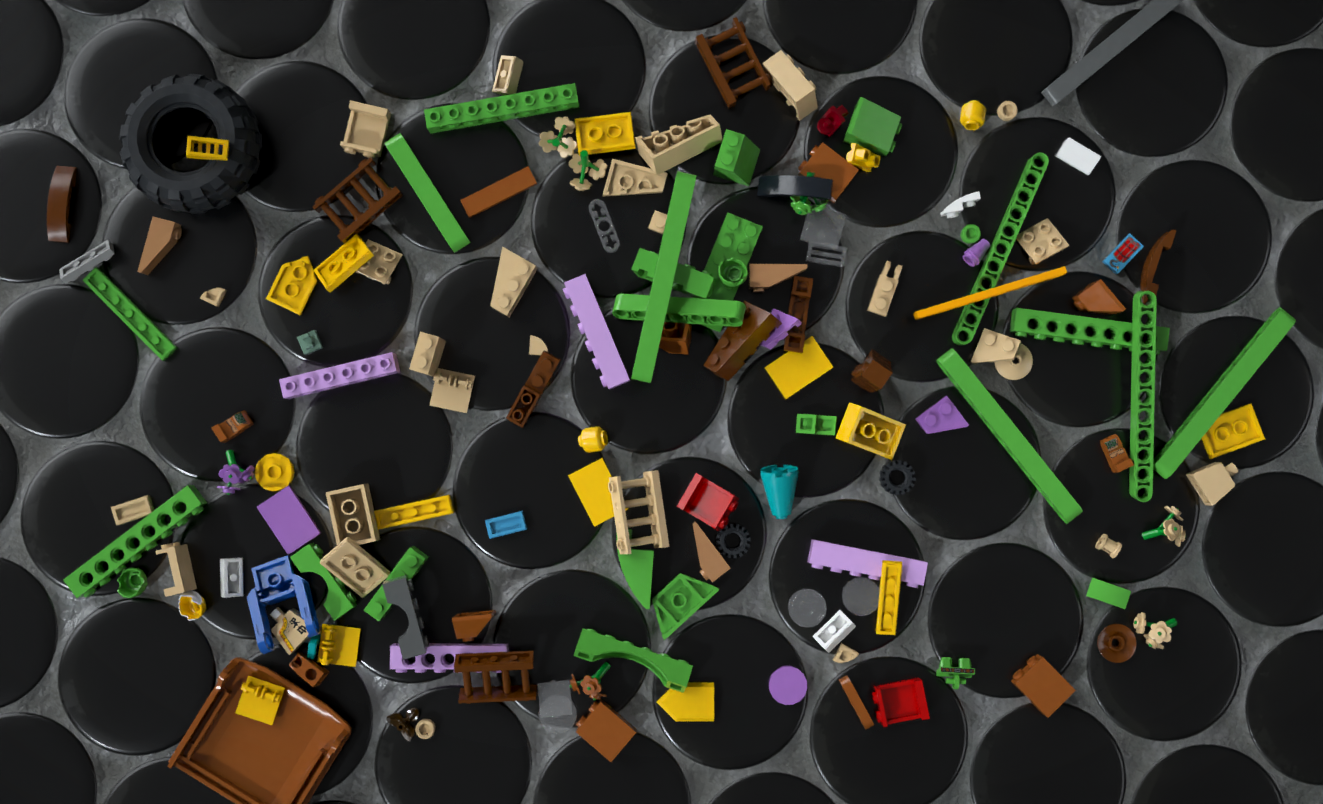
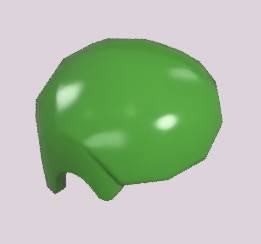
(732, 272)
(132, 582)

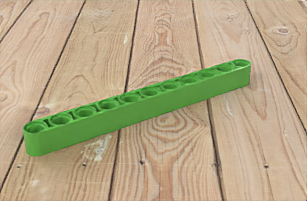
(1006, 242)
(663, 277)
(1137, 388)
(1222, 392)
(1009, 436)

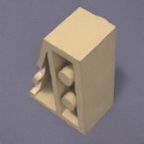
(792, 83)
(511, 281)

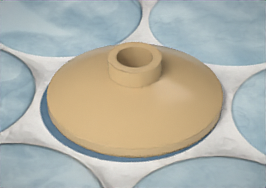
(1016, 371)

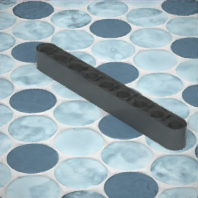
(1107, 50)

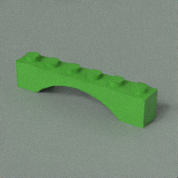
(671, 672)

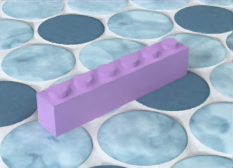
(597, 332)
(863, 561)

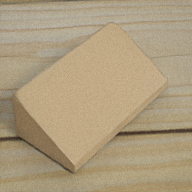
(507, 75)

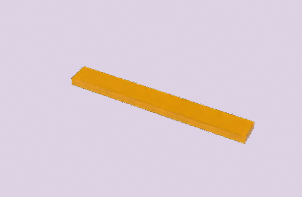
(990, 293)

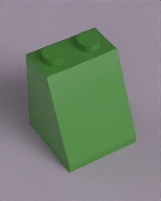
(873, 127)
(736, 158)

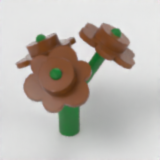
(591, 684)

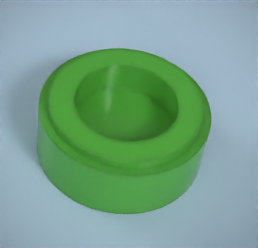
(970, 234)

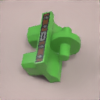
(963, 671)

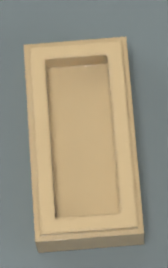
(132, 510)

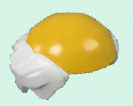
(191, 605)

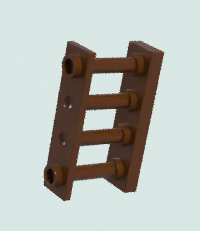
(722, 78)
(376, 207)
(495, 662)

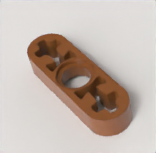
(856, 702)

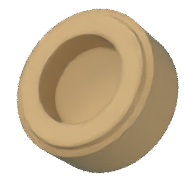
(1007, 111)
(425, 728)

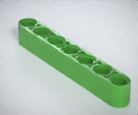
(427, 192)
(683, 310)

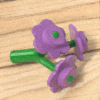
(234, 473)

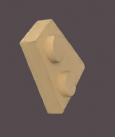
(995, 347)

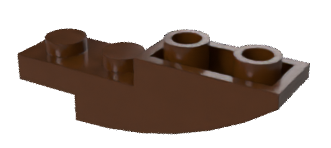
(533, 389)

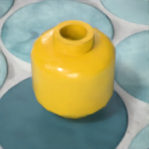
(973, 115)
(593, 439)

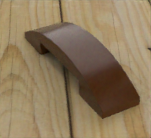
(59, 203)
(1162, 244)
(798, 308)

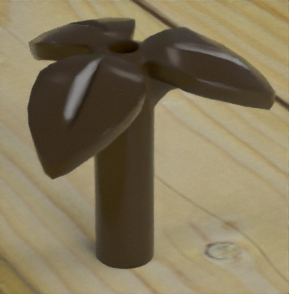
(402, 724)

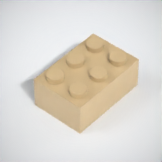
(353, 514)

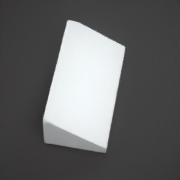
(1078, 156)
(231, 577)
(834, 631)

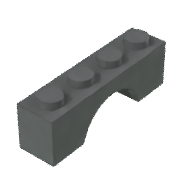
(399, 592)

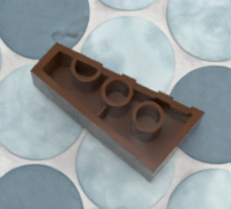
(741, 342)
(872, 373)

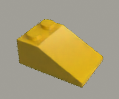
(870, 431)

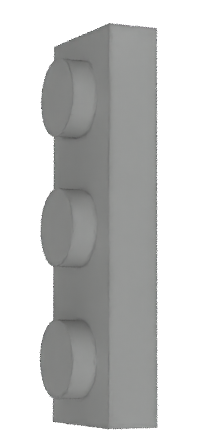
(87, 262)

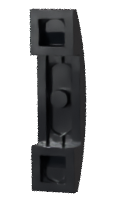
(795, 186)

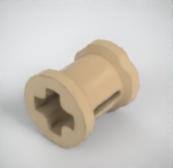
(1108, 545)

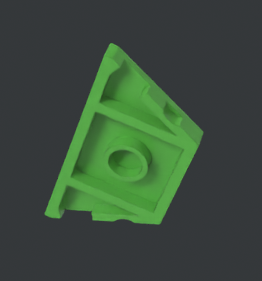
(680, 601)

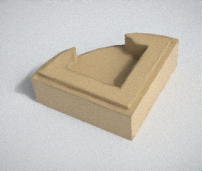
(214, 296)
(537, 346)
(845, 654)

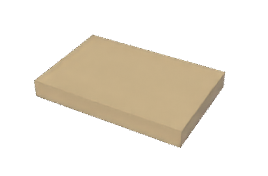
(355, 567)

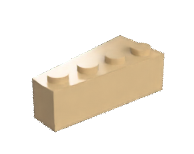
(679, 143)

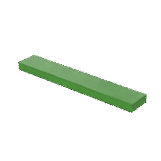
(130, 314)

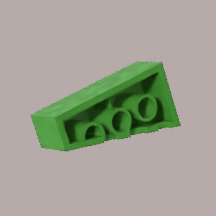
(686, 277)

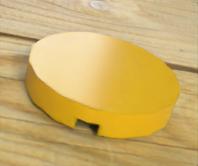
(274, 472)

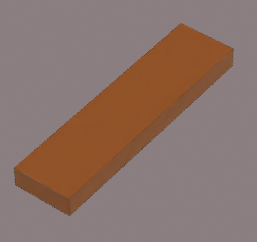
(498, 192)

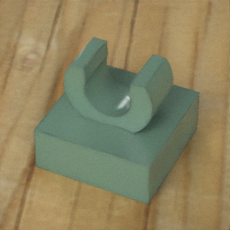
(310, 342)

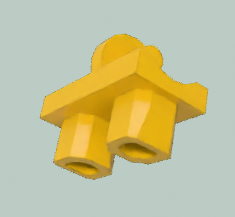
(862, 157)

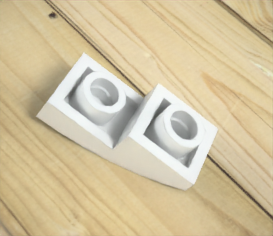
(957, 206)

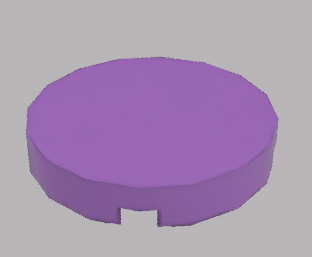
(787, 685)

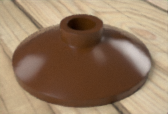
(1125, 643)

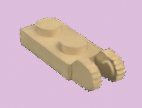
(884, 291)

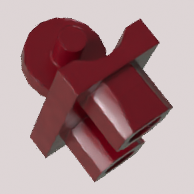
(832, 120)

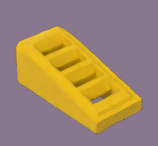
(191, 140)

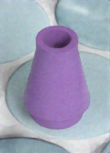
(975, 253)

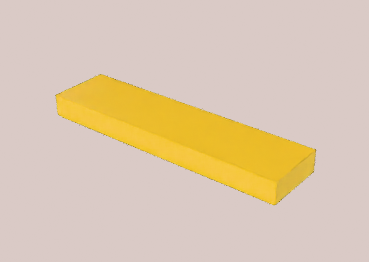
(413, 512)
(888, 597)

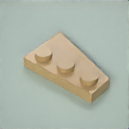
(632, 179)

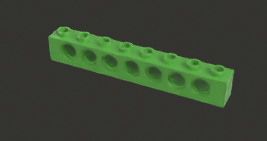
(501, 108)
(1021, 317)
(78, 580)

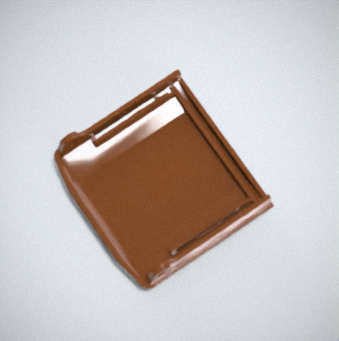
(259, 760)

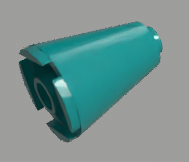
(780, 488)

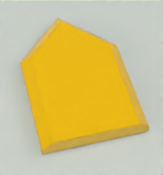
(293, 285)
(692, 705)

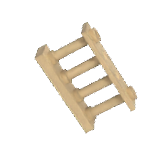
(655, 506)

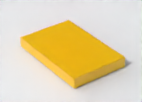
(605, 133)
(343, 263)
(797, 370)
(1233, 431)
(592, 488)

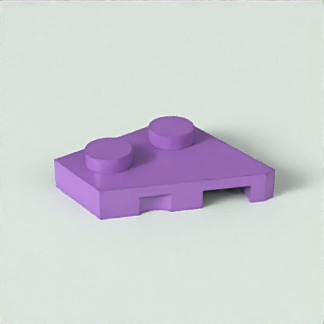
(781, 332)
(941, 417)

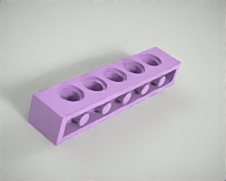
(339, 375)
(439, 651)

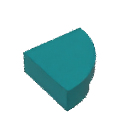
(312, 647)

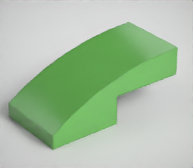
(816, 424)
(1108, 593)

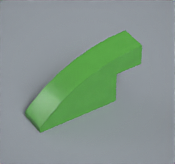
(638, 572)

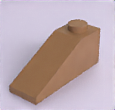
(159, 241)
(768, 275)
(709, 558)

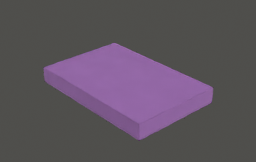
(289, 520)

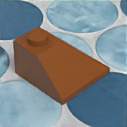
(1097, 299)
(676, 337)
(471, 624)

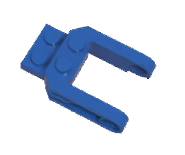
(274, 584)

